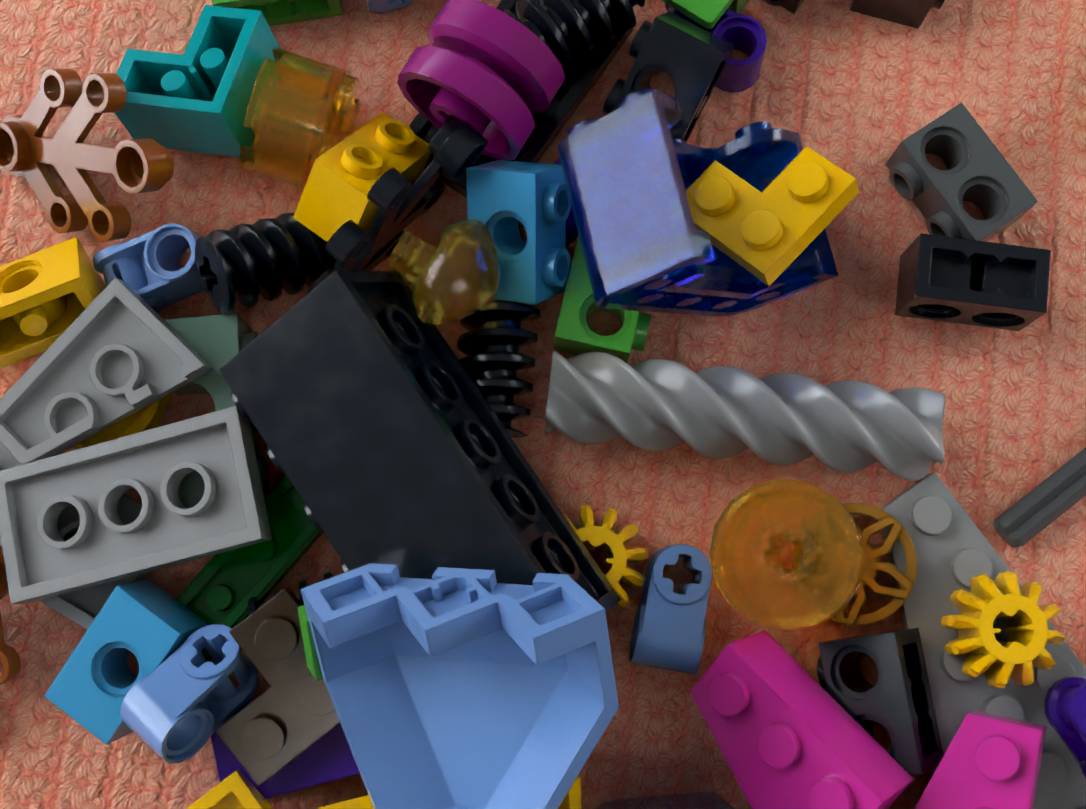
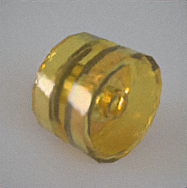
(749, 547)

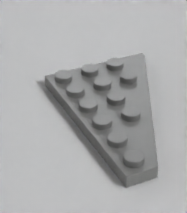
(948, 555)

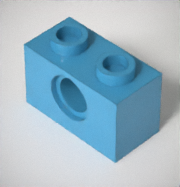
(538, 198)
(97, 675)

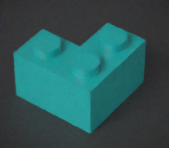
(199, 96)

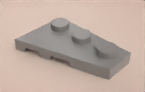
(95, 375)

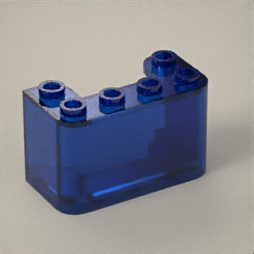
(636, 219)

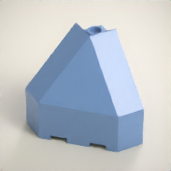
(464, 684)

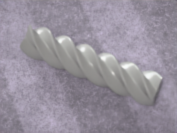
(731, 410)

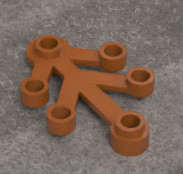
(135, 163)

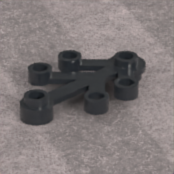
(402, 202)

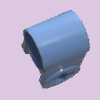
(152, 265)
(670, 624)
(190, 698)

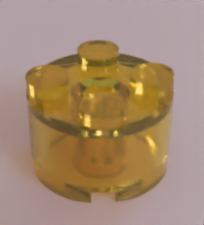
(297, 115)

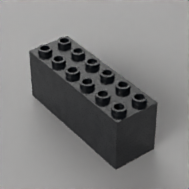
(399, 441)

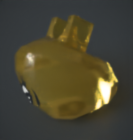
(454, 277)

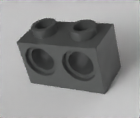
(973, 174)

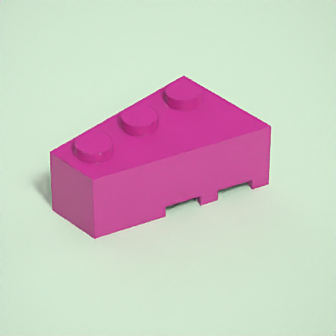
(790, 736)
(988, 765)

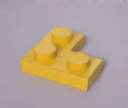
(775, 225)

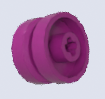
(482, 73)

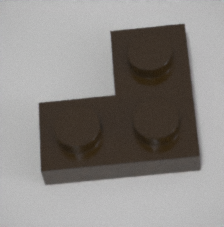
(294, 707)

